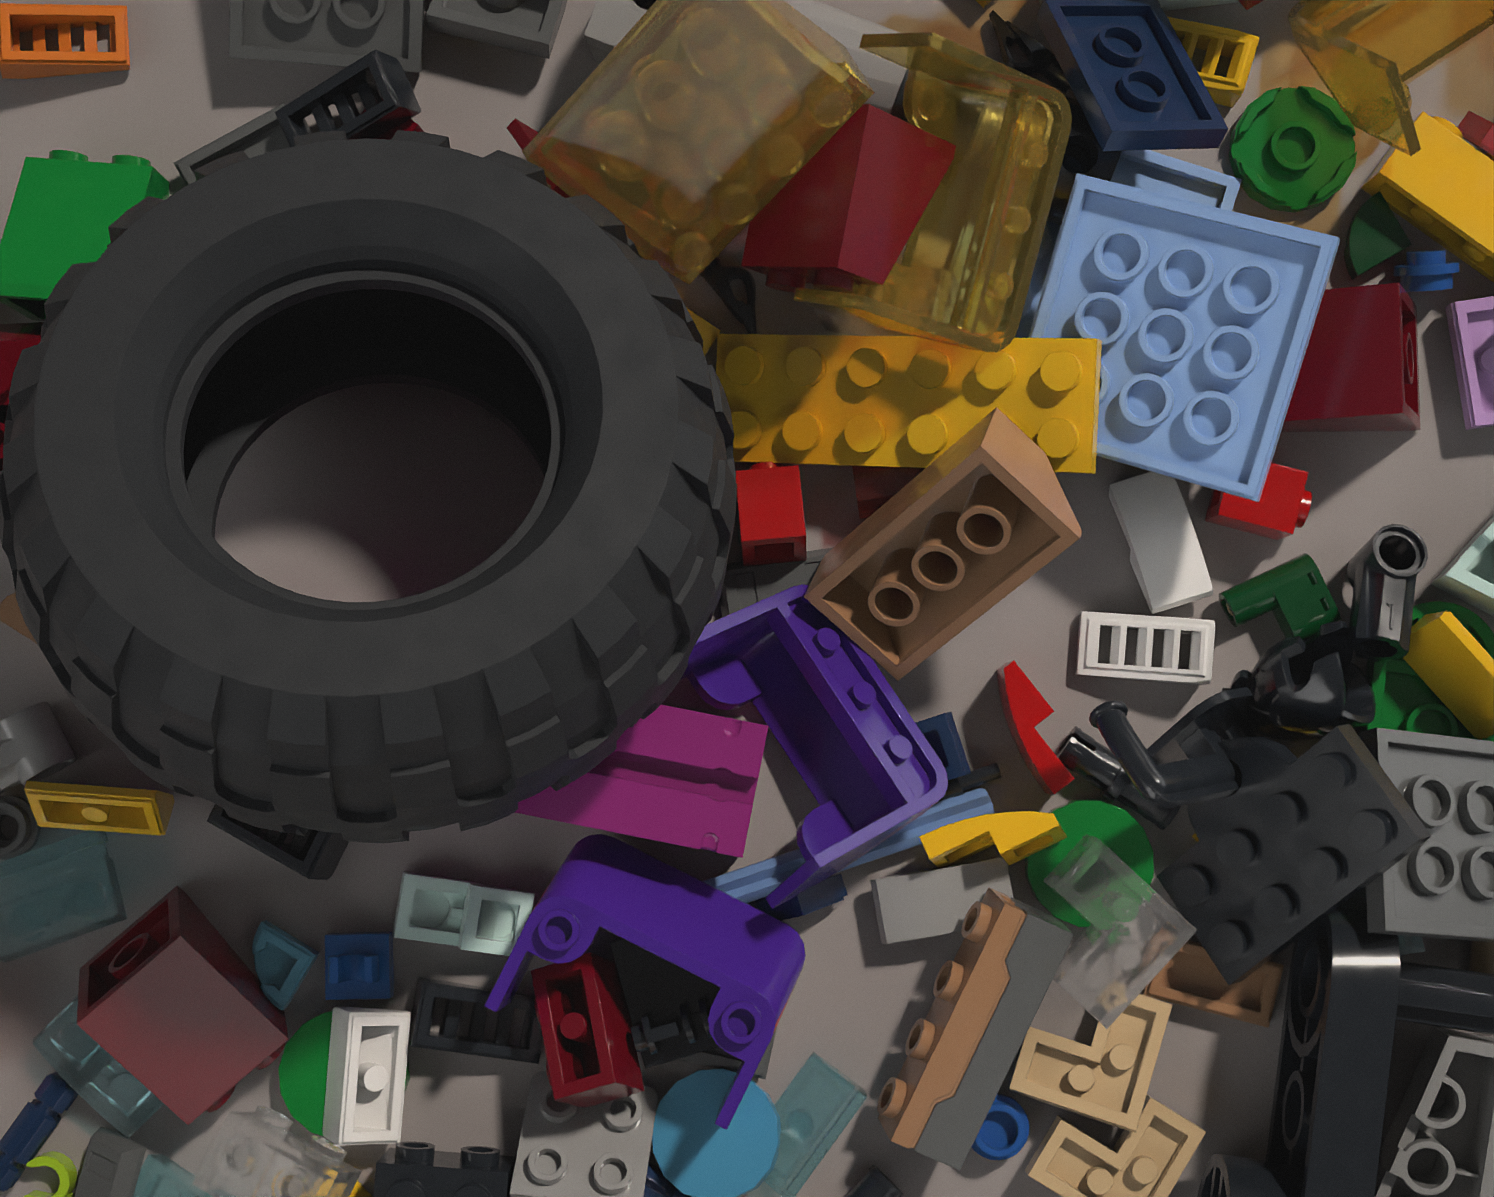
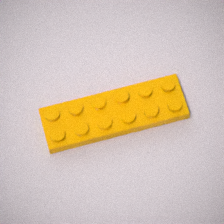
(904, 397)

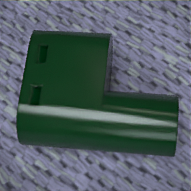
(1293, 594)

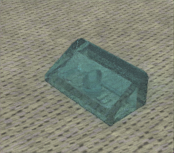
(812, 1117)

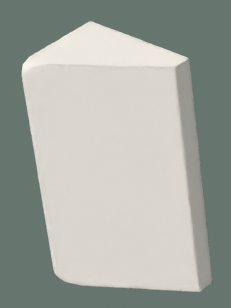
(366, 1076)

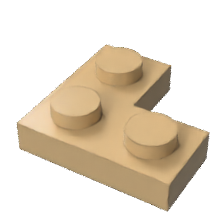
(1099, 1079)
(1137, 1166)

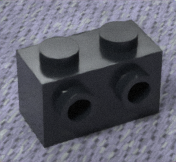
(420, 1171)

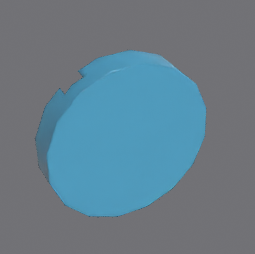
(705, 1157)

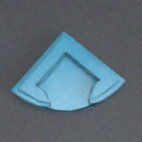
(280, 963)

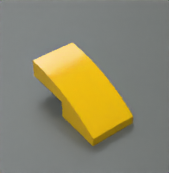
(1013, 833)

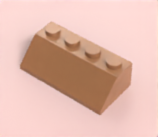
(946, 546)

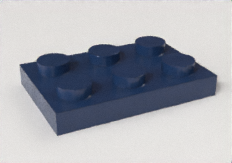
(1131, 75)

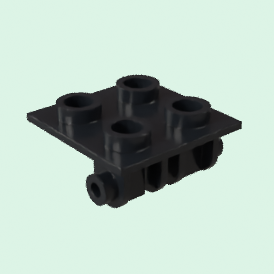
(665, 1005)

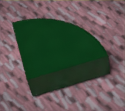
(1373, 236)

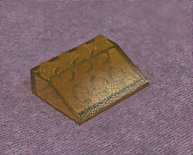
(700, 122)

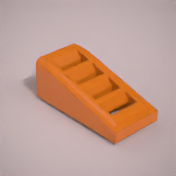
(42, 17)

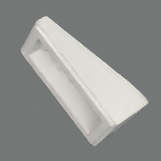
(1200, 657)

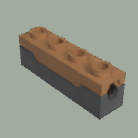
(972, 1027)

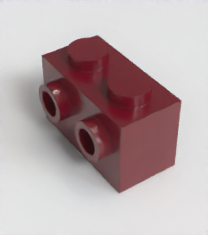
(586, 1031)

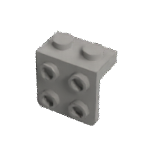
(582, 1149)

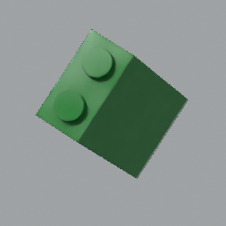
(64, 220)

